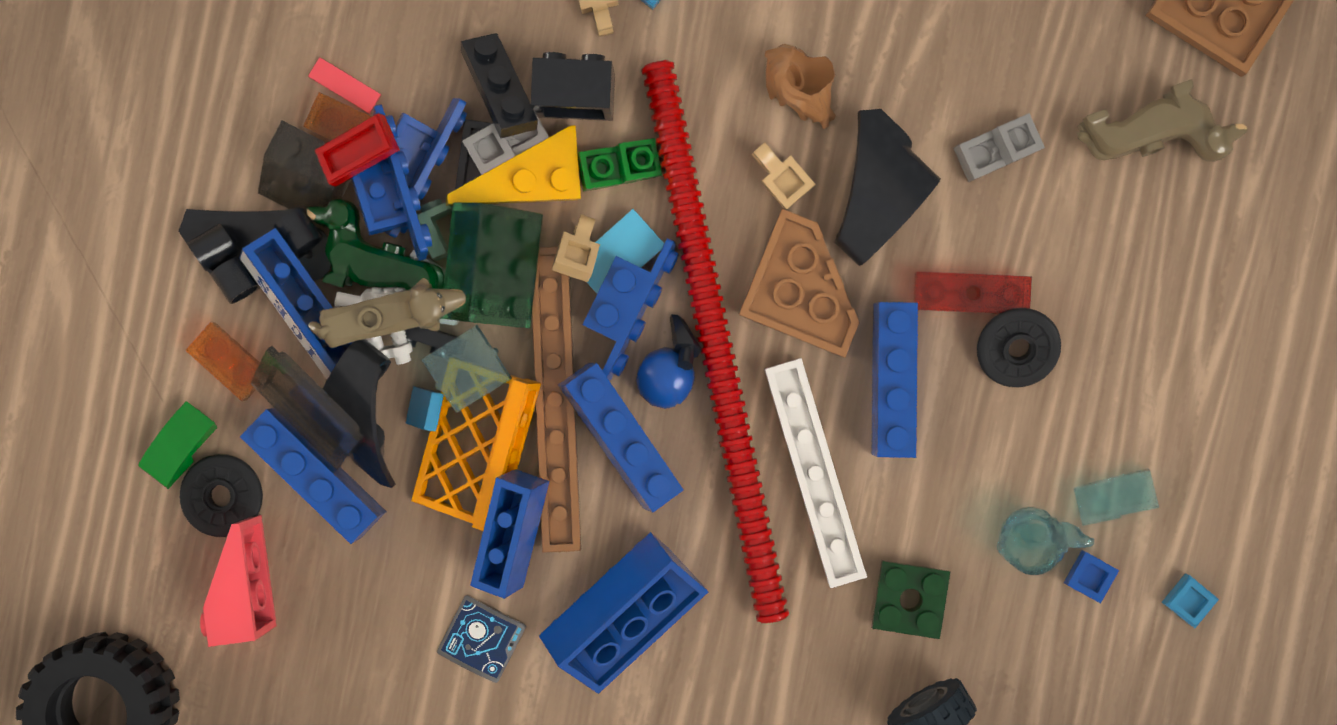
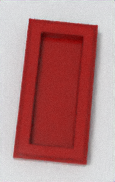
(357, 150)

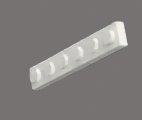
(815, 473)

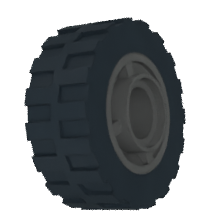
(936, 704)

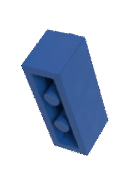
(509, 533)

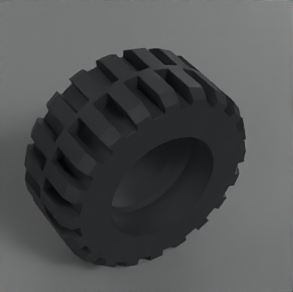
(112, 658)

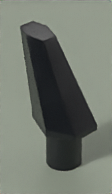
(684, 342)

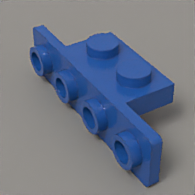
(426, 147)
(388, 200)
(623, 301)

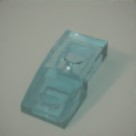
(1116, 497)

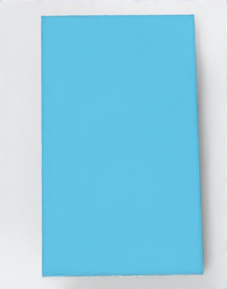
(627, 239)

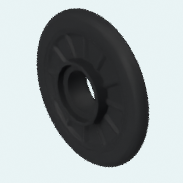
(1013, 325)
(197, 494)

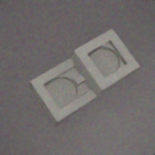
(999, 147)
(491, 151)

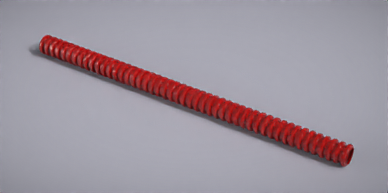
(715, 341)

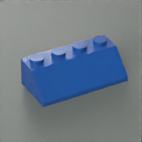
(622, 614)

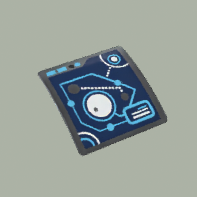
(481, 639)

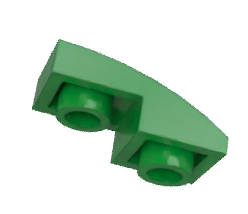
(619, 164)
(175, 444)

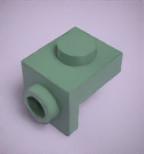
(430, 214)

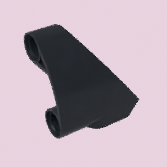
(885, 186)
(220, 235)
(354, 389)

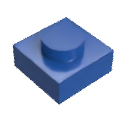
(1091, 576)

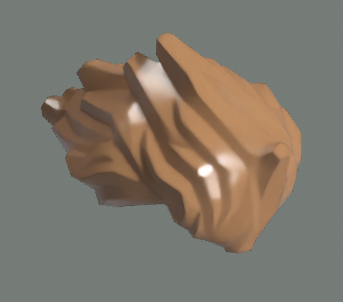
(801, 82)

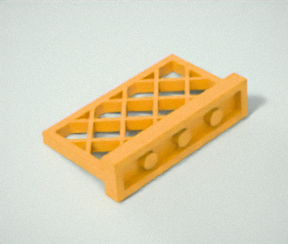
(503, 458)

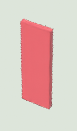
(344, 85)

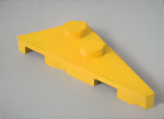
(536, 175)

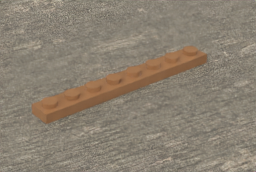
(554, 412)

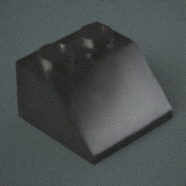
(293, 172)

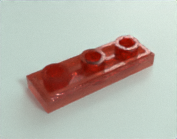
(948, 292)

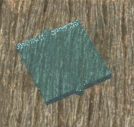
(466, 368)

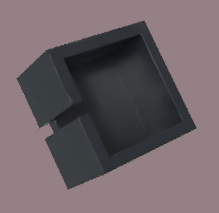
(573, 87)

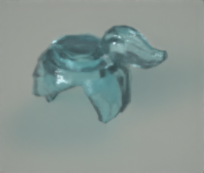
(1037, 541)

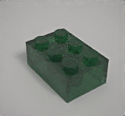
(493, 263)

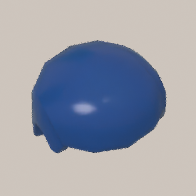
(662, 380)

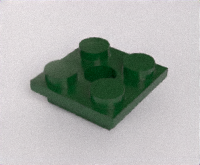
(927, 615)

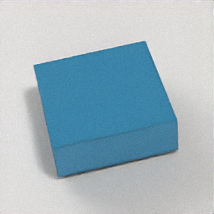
(424, 408)
(1190, 600)

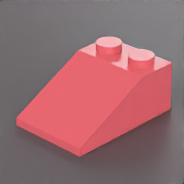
(240, 594)

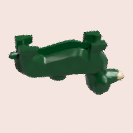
(364, 263)

